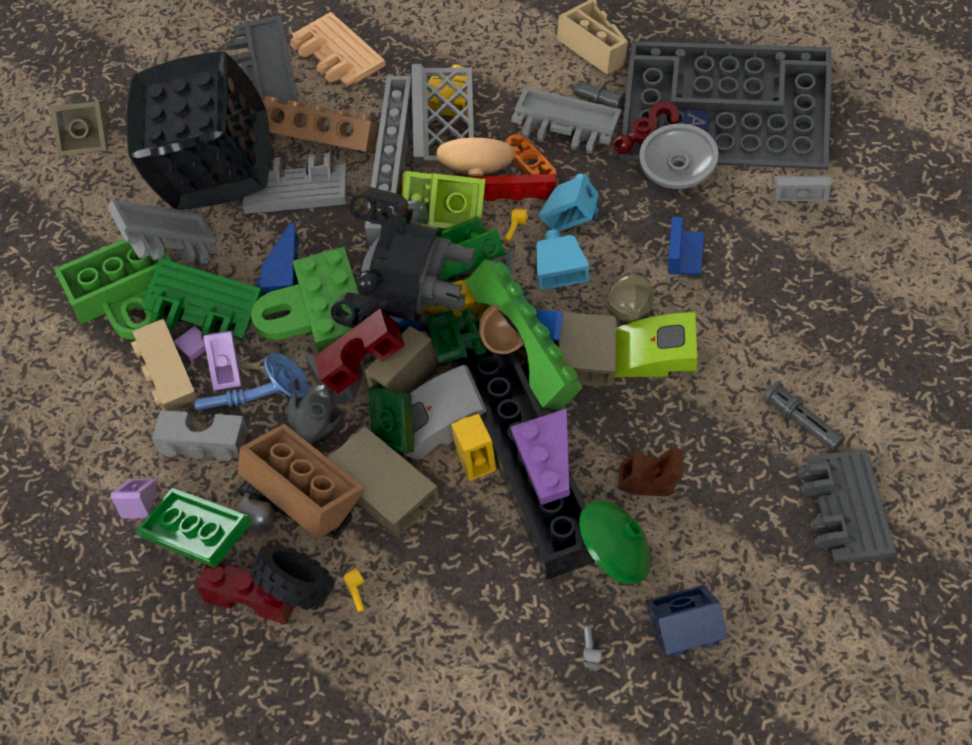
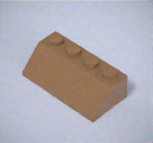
(299, 480)

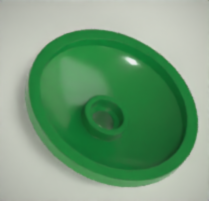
(615, 541)

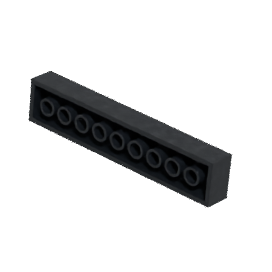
(509, 402)

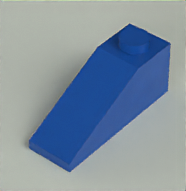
(278, 268)

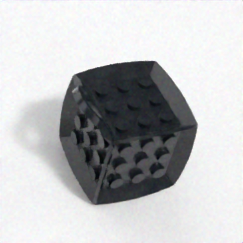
(198, 131)

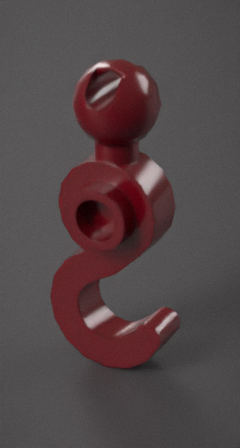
(645, 126)

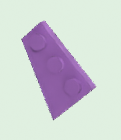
(545, 454)

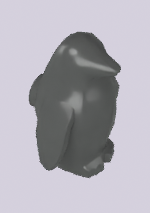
(313, 414)

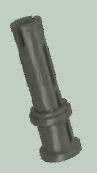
(793, 408)

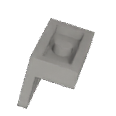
(802, 188)

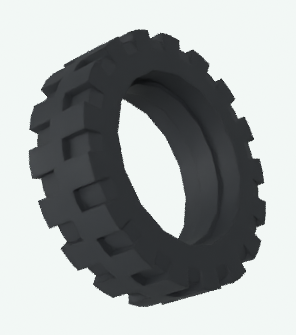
(291, 576)

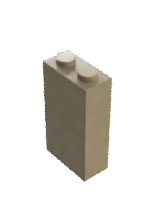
(393, 489)

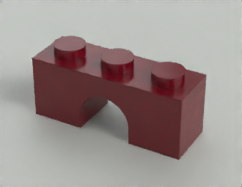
(340, 361)
(232, 584)

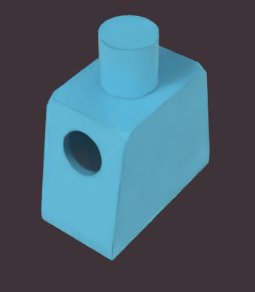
(570, 204)
(560, 261)

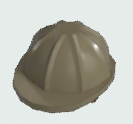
(630, 298)

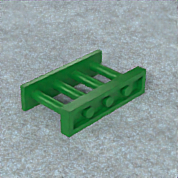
(472, 235)

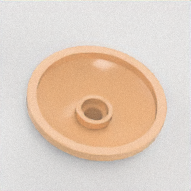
(475, 156)

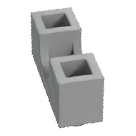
(221, 440)

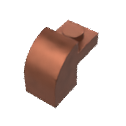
(651, 476)

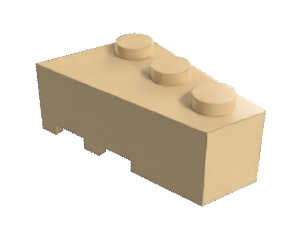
(593, 37)
(163, 365)

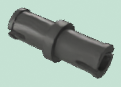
(599, 94)

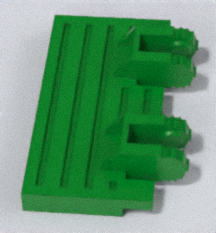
(202, 297)

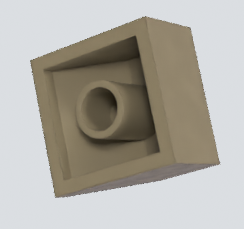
(80, 127)

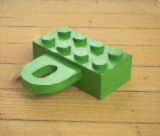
(321, 283)
(110, 284)

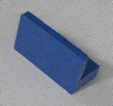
(684, 250)

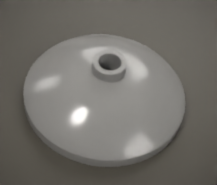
(676, 146)

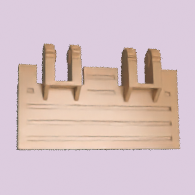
(337, 49)

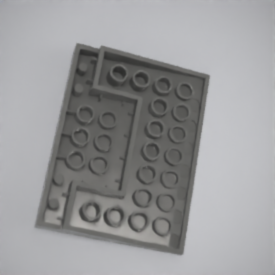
(762, 98)

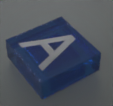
(697, 118)

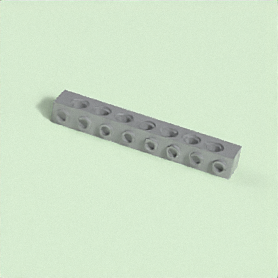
(392, 142)

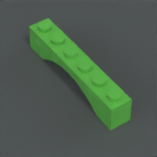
(550, 375)

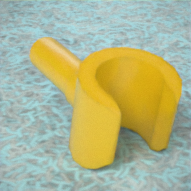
(518, 217)
(353, 580)

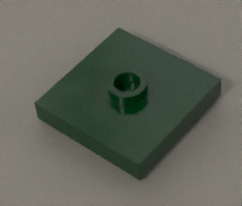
(392, 418)

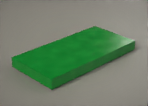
(193, 527)

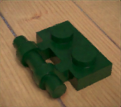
(446, 335)

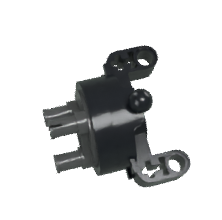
(404, 264)

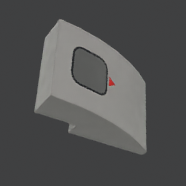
(441, 404)

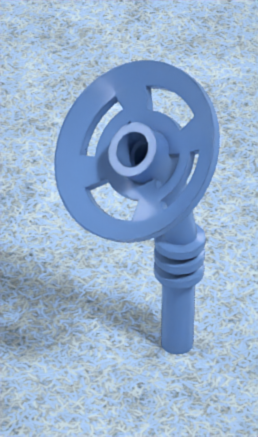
(281, 380)

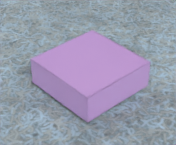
(191, 344)

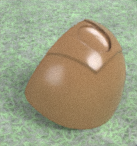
(498, 333)

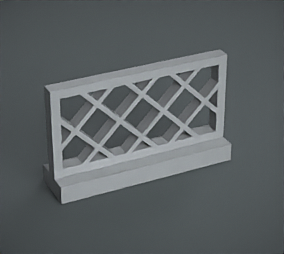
(421, 109)

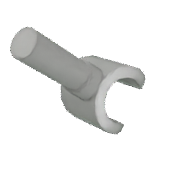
(589, 653)

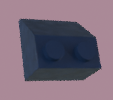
(687, 620)

